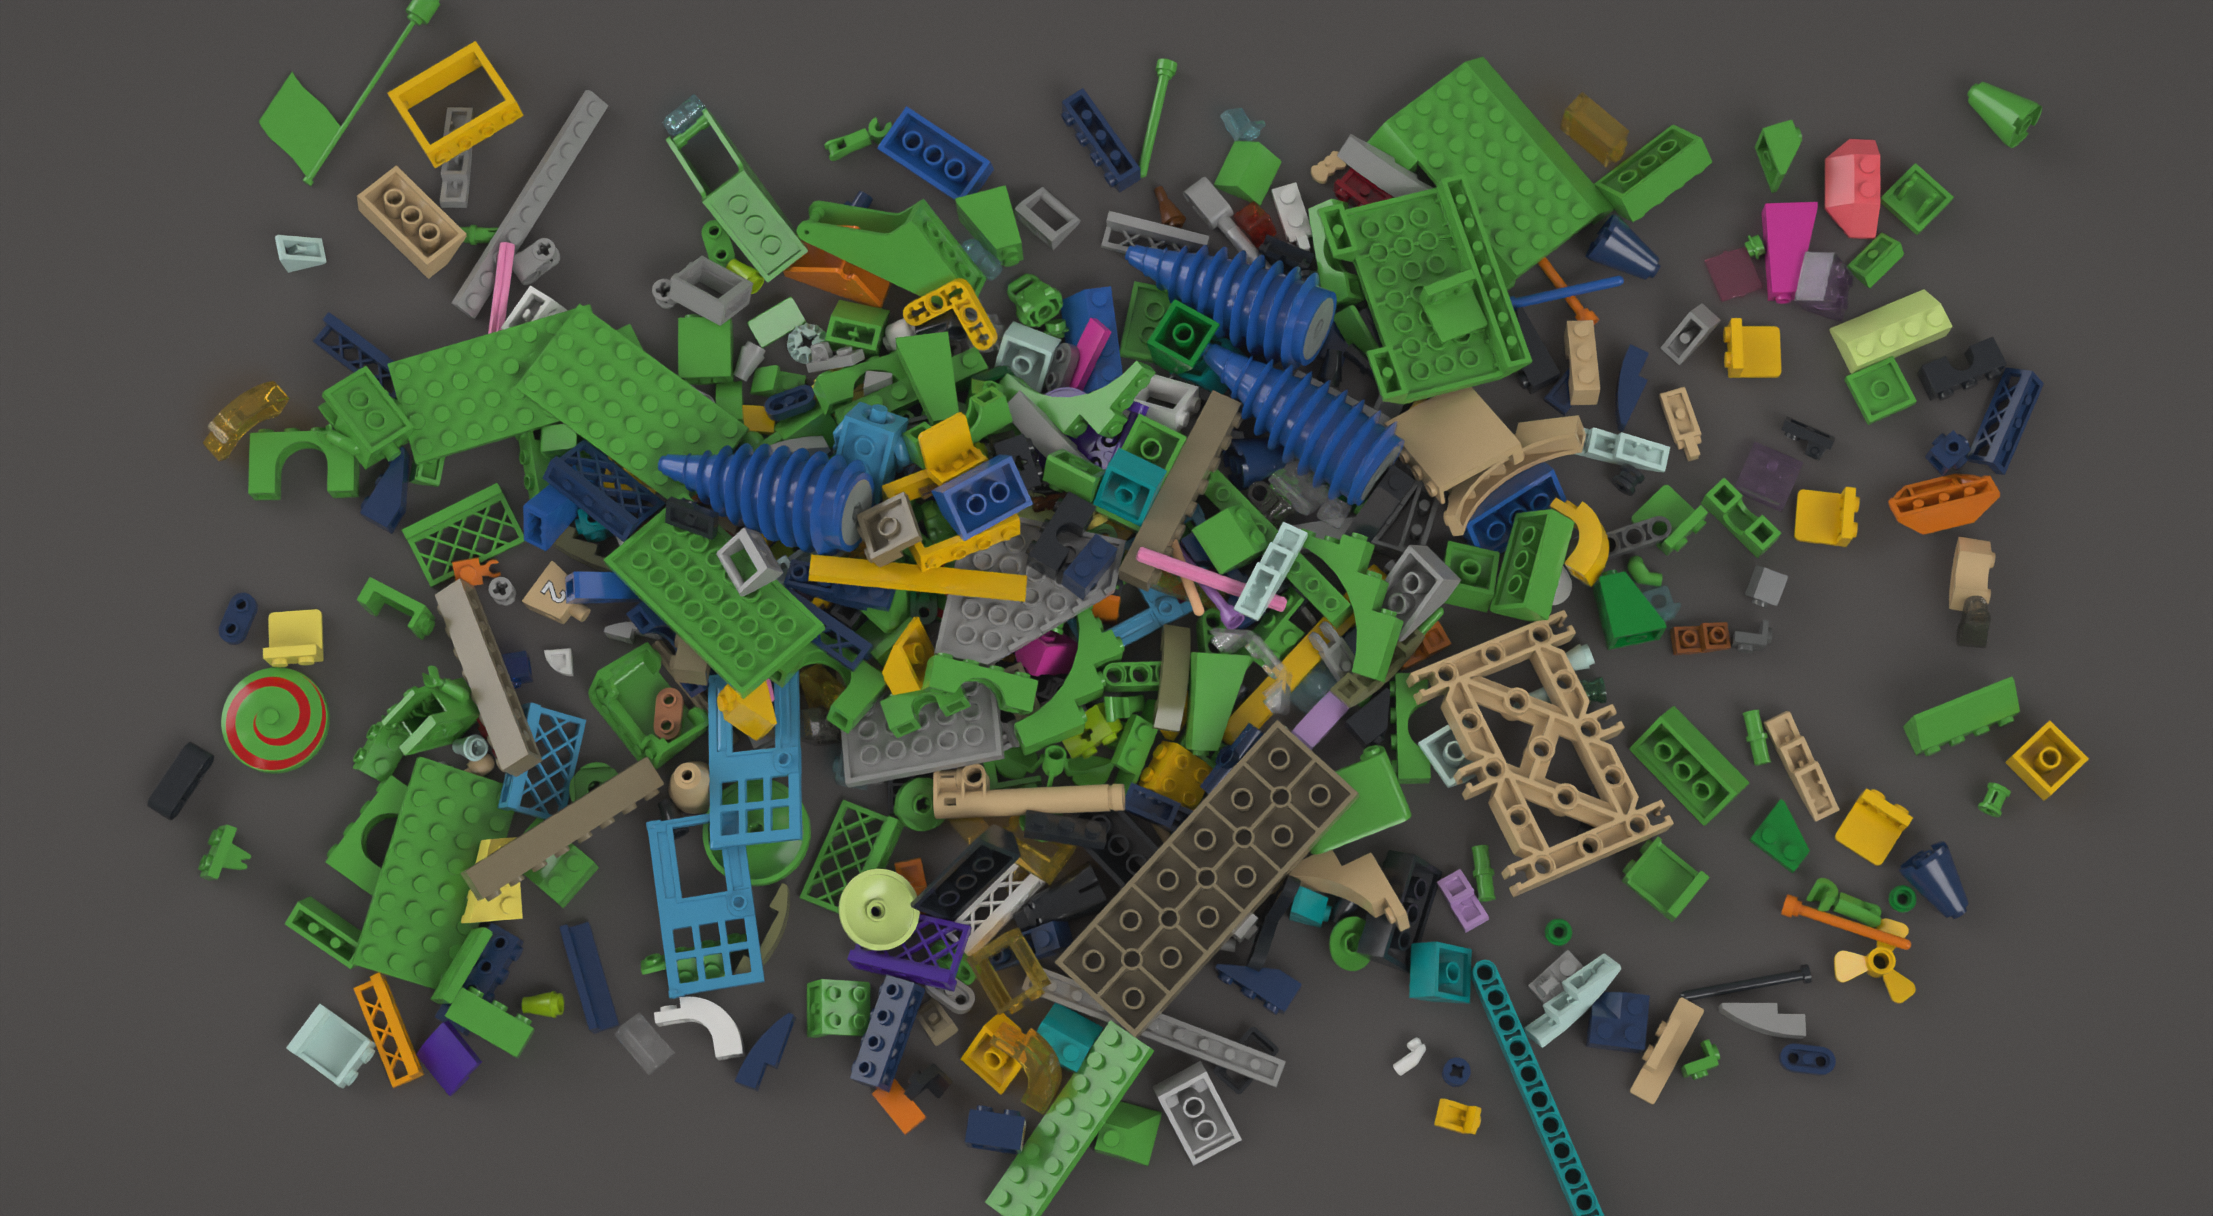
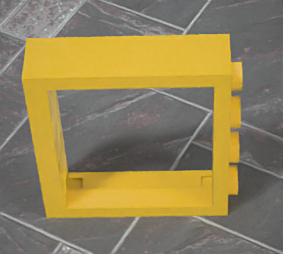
(438, 78)
(954, 547)

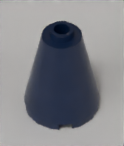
(1623, 250)
(1251, 461)
(1937, 879)

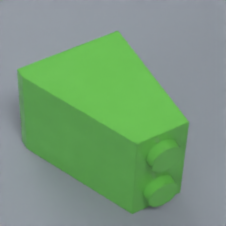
(992, 222)

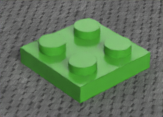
(1880, 390)

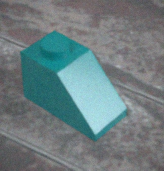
(1310, 908)

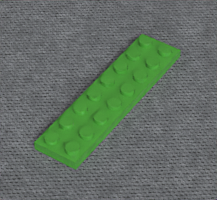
(1070, 1124)

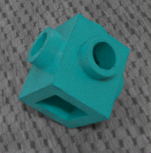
(591, 530)

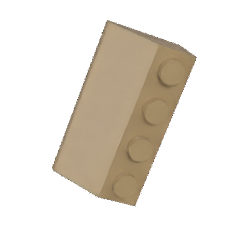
(411, 221)

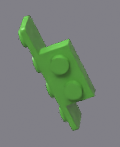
(534, 463)
(1277, 629)
(1134, 746)
(688, 967)

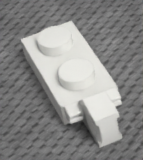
(1292, 215)

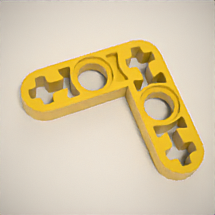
(959, 304)

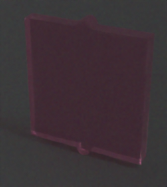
(1733, 274)

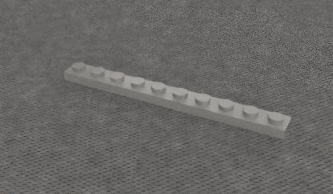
(531, 200)
(1172, 1033)

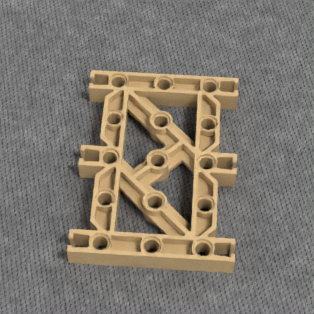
(1528, 782)

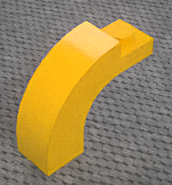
(1592, 549)

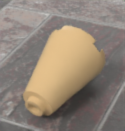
(690, 787)

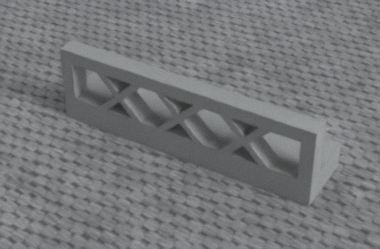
(1152, 232)

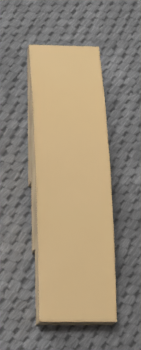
(1801, 766)

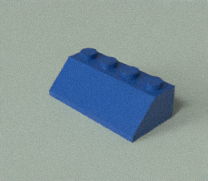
(935, 155)
(1077, 312)
(1525, 492)

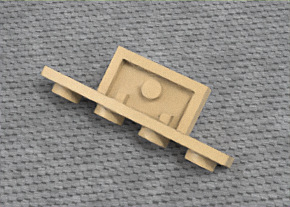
(1666, 1051)

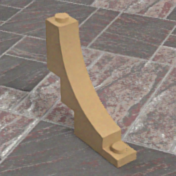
(1356, 881)

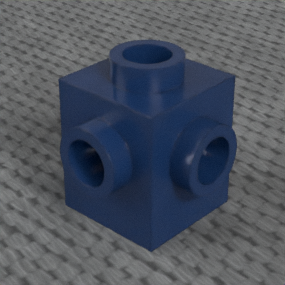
(1948, 452)

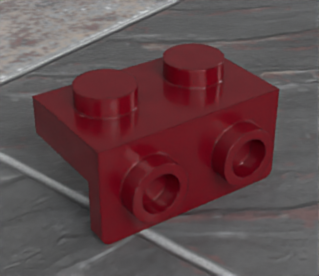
(1358, 190)

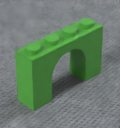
(271, 450)
(862, 686)
(351, 854)

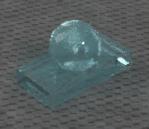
(1313, 687)

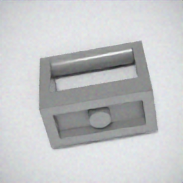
(1038, 226)
(760, 555)

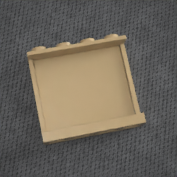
(1453, 440)

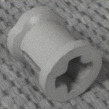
(658, 291)
(509, 589)

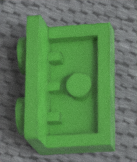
(380, 753)

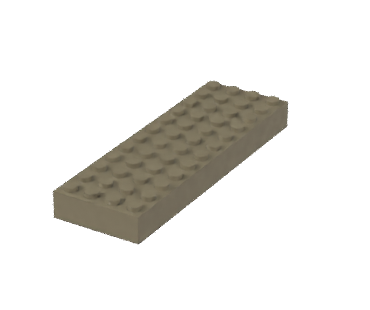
(1207, 879)

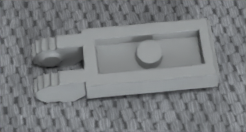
(1334, 654)

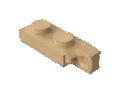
(1681, 421)

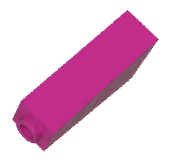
(1786, 239)

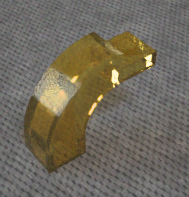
(242, 414)
(1037, 1060)

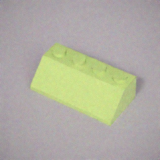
(1891, 330)

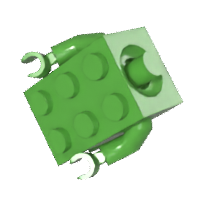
(364, 419)
(432, 713)

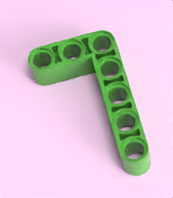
(1150, 670)

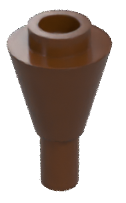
(1169, 213)

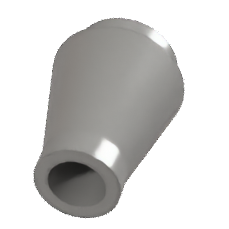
(748, 360)

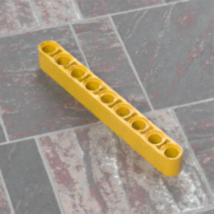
(1299, 663)

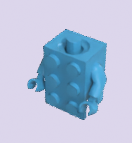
(876, 440)

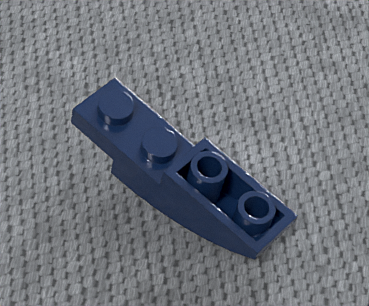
(847, 595)

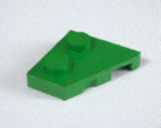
(1781, 838)

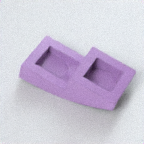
(1320, 720)
(1462, 900)

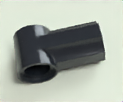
(946, 323)

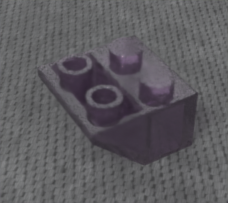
(1824, 285)

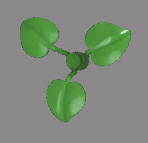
(1087, 771)

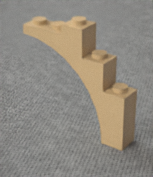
(1539, 441)

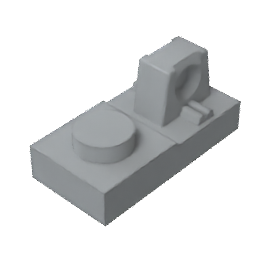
(824, 359)
(1549, 983)

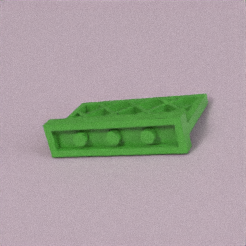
(460, 512)
(878, 857)

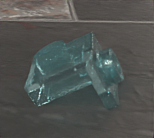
(1240, 126)

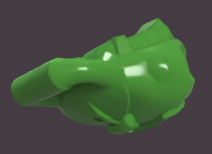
(1035, 303)
(935, 524)

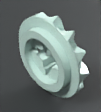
(794, 342)

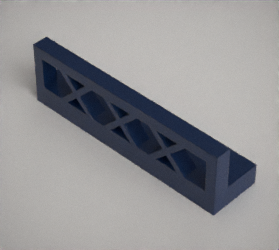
(355, 341)
(2011, 419)
(841, 633)
(589, 977)

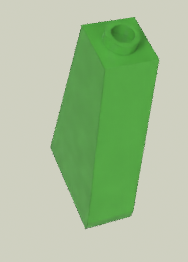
(931, 374)
(1211, 697)

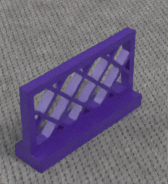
(914, 971)

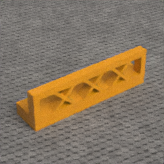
(397, 1027)

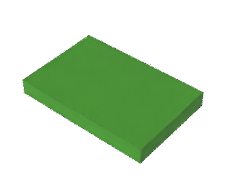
(1143, 316)
(461, 965)

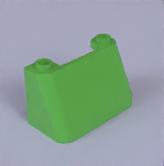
(627, 701)
(1379, 803)

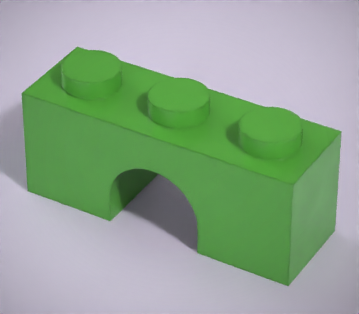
(1727, 507)
(904, 709)

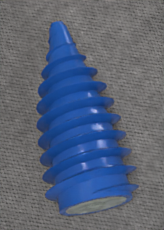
(1251, 303)
(1311, 424)
(781, 493)

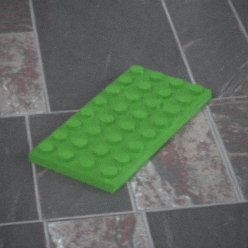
(469, 391)
(625, 401)
(691, 592)
(420, 892)

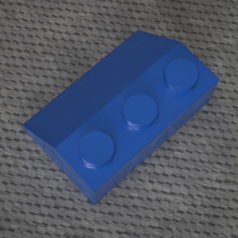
(982, 496)

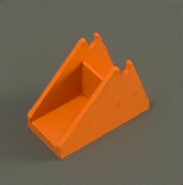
(839, 277)

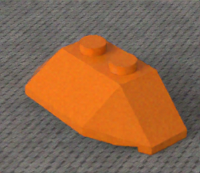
(1943, 502)

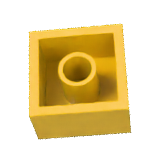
(2046, 760)

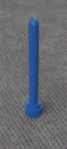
(1566, 292)

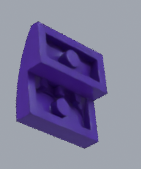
(448, 1057)

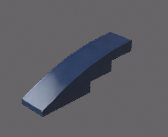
(1155, 808)

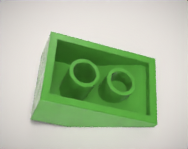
(563, 875)

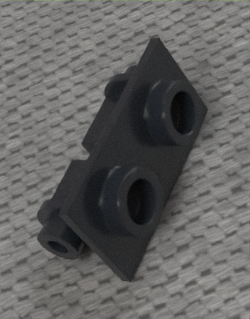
(1291, 255)

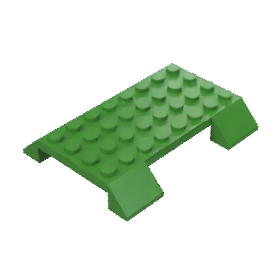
(1516, 170)
(1398, 252)

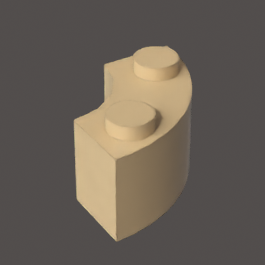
(1970, 571)

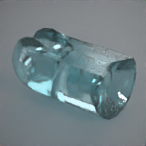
(684, 116)
(984, 260)

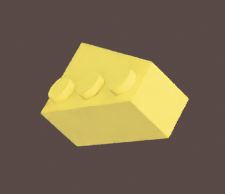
(503, 907)

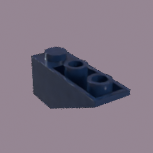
(389, 498)
(1043, 941)
(1268, 985)

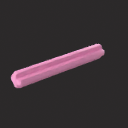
(501, 286)

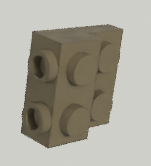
(888, 529)

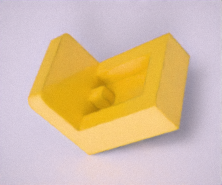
(1458, 1117)

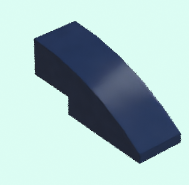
(1629, 385)
(766, 1052)

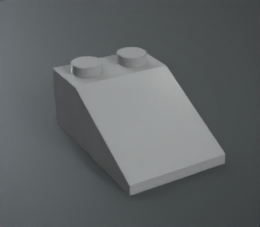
(1418, 587)
(1196, 1113)

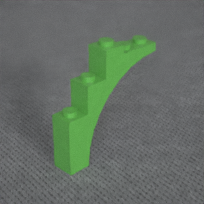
(1099, 409)
(1366, 590)
(1061, 715)

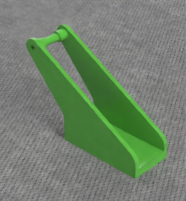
(744, 207)
(901, 247)

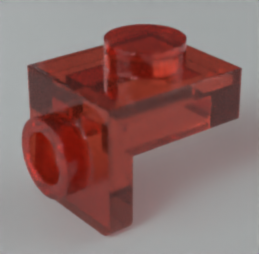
(1255, 223)

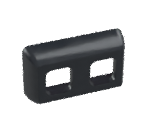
(1251, 1035)

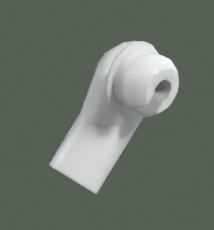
(1411, 1059)

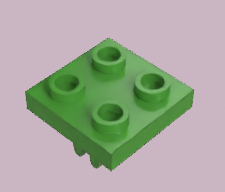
(1916, 199)
(222, 854)

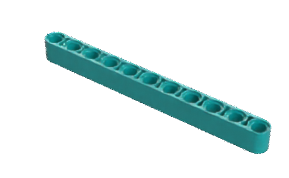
(1538, 1085)

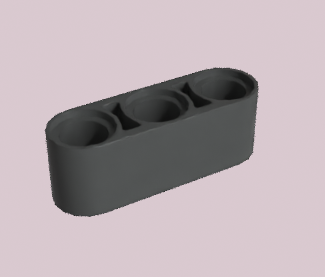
(1648, 537)

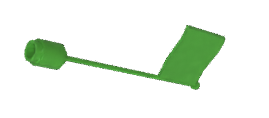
(306, 126)

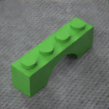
(1330, 270)
(837, 387)
(986, 414)
(1012, 691)
(1410, 763)

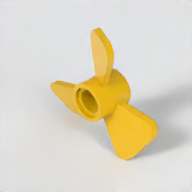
(1850, 965)

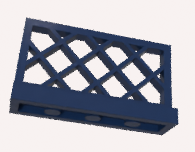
(596, 500)

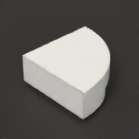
(560, 660)

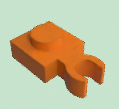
(472, 571)

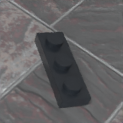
(1065, 829)

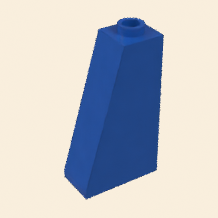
(549, 515)
(597, 588)

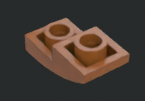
(1700, 639)

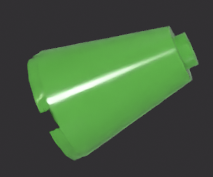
(2004, 112)

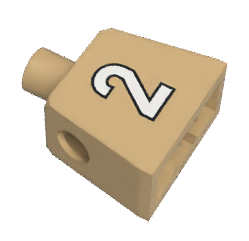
(549, 597)

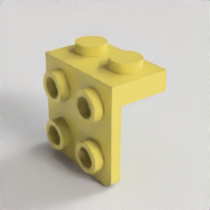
(295, 638)

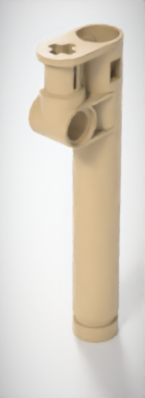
(979, 801)

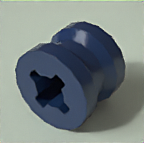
(1452, 1075)

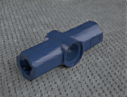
(1231, 755)

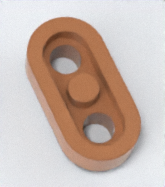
(669, 713)

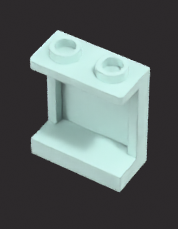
(332, 1046)

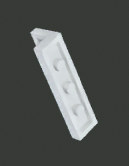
(1002, 914)

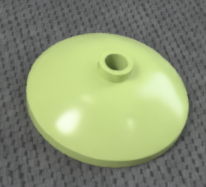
(892, 897)

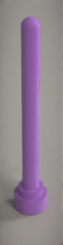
(1229, 616)

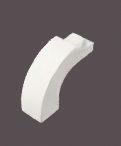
(724, 1031)

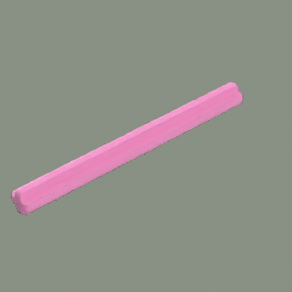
(1200, 575)

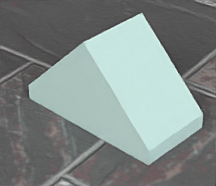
(300, 252)

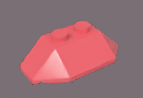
(1853, 187)

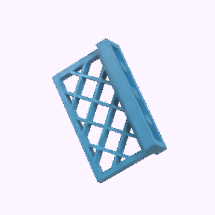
(514, 786)

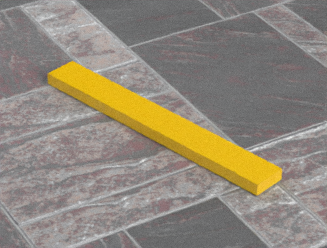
(911, 578)

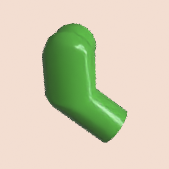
(1641, 574)

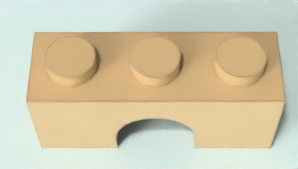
(1582, 355)

